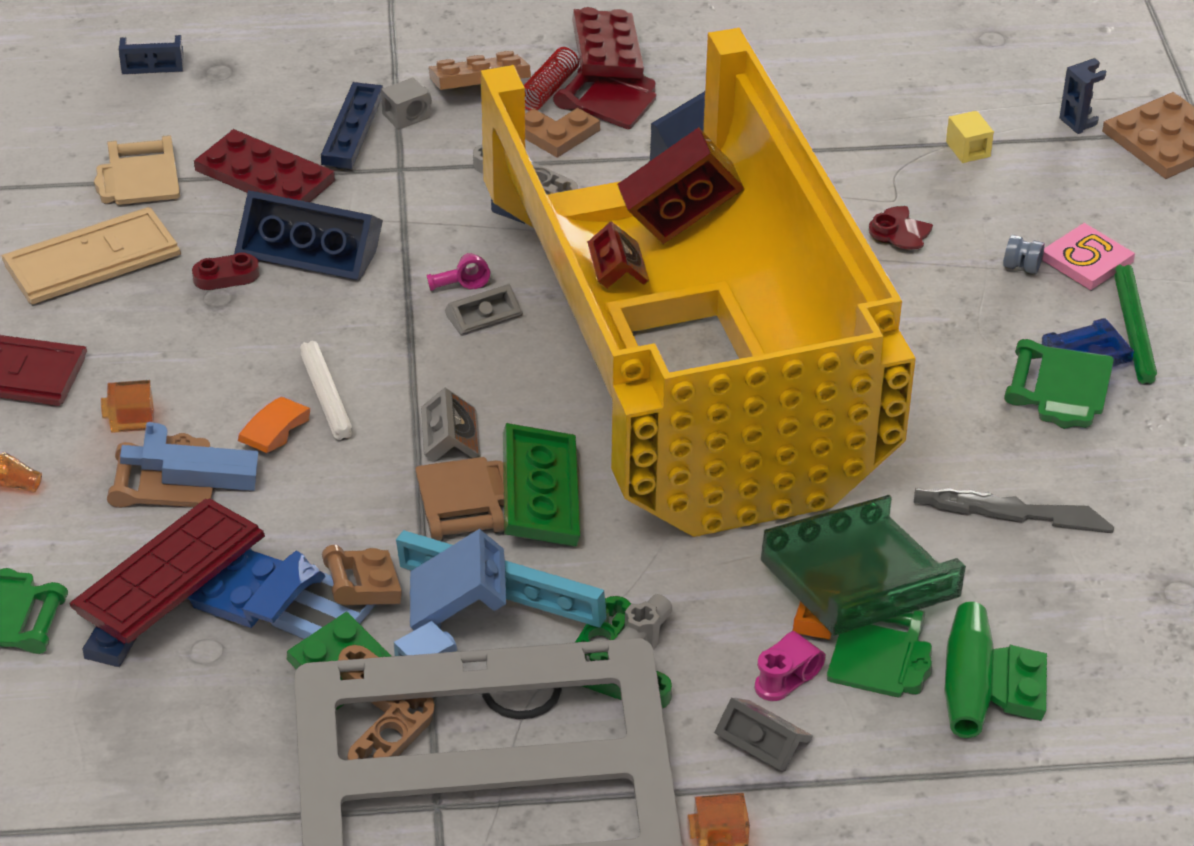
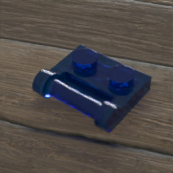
(1094, 338)

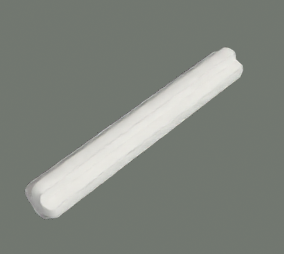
(326, 390)

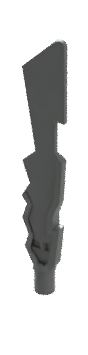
(1013, 508)

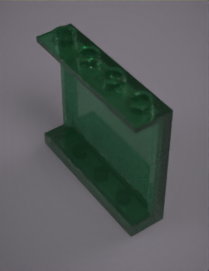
(858, 566)

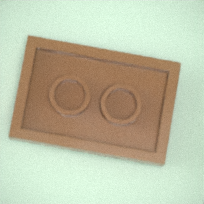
(453, 75)

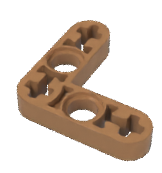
(395, 716)

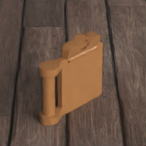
(150, 485)
(459, 490)

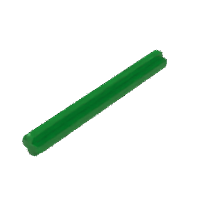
(1135, 324)

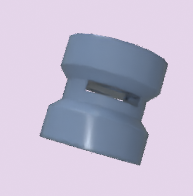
(1023, 254)

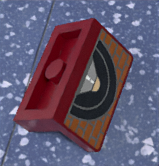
(615, 254)

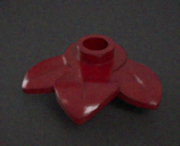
(899, 229)

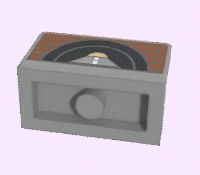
(449, 423)

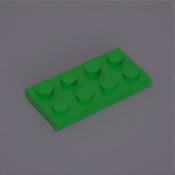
(540, 484)

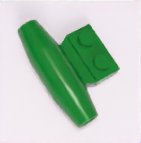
(978, 673)

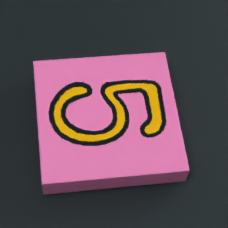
(1087, 256)

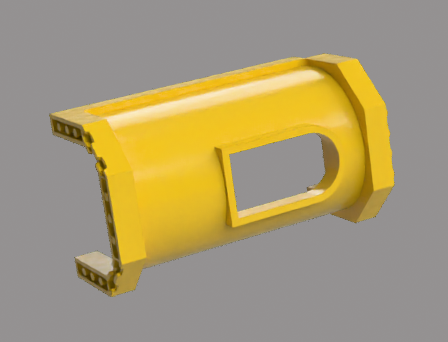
(784, 271)

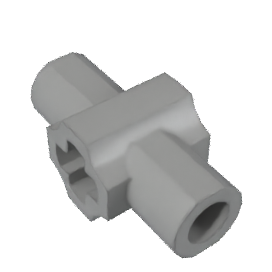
(645, 619)

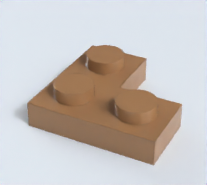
(559, 135)

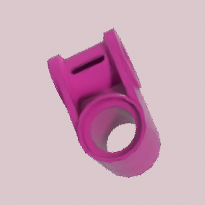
(787, 666)

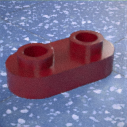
(225, 271)

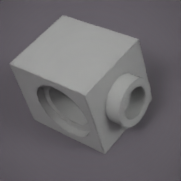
(406, 103)

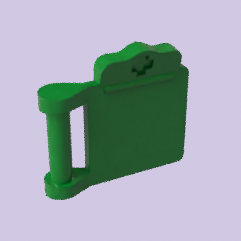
(1068, 384)
(16, 603)
(883, 657)

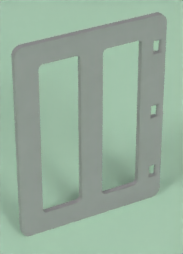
(638, 756)

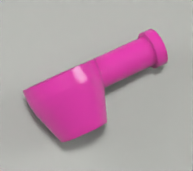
(468, 277)

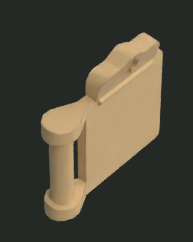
(138, 177)

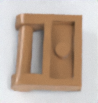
(373, 575)

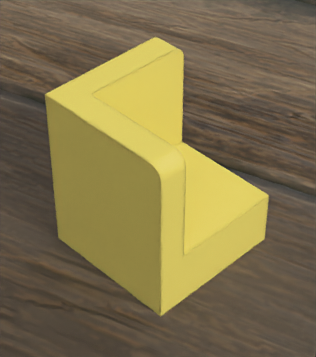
(969, 136)

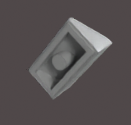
(483, 309)

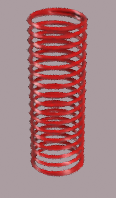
(538, 73)

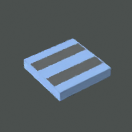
(315, 609)

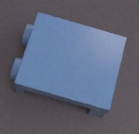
(458, 578)

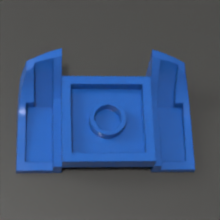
(256, 587)

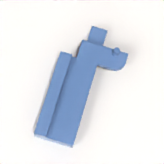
(192, 464)

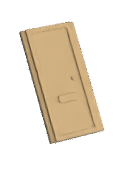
(90, 255)

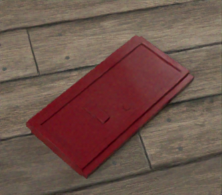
(38, 369)
(167, 570)

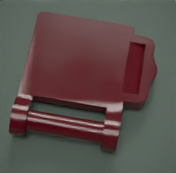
(609, 98)

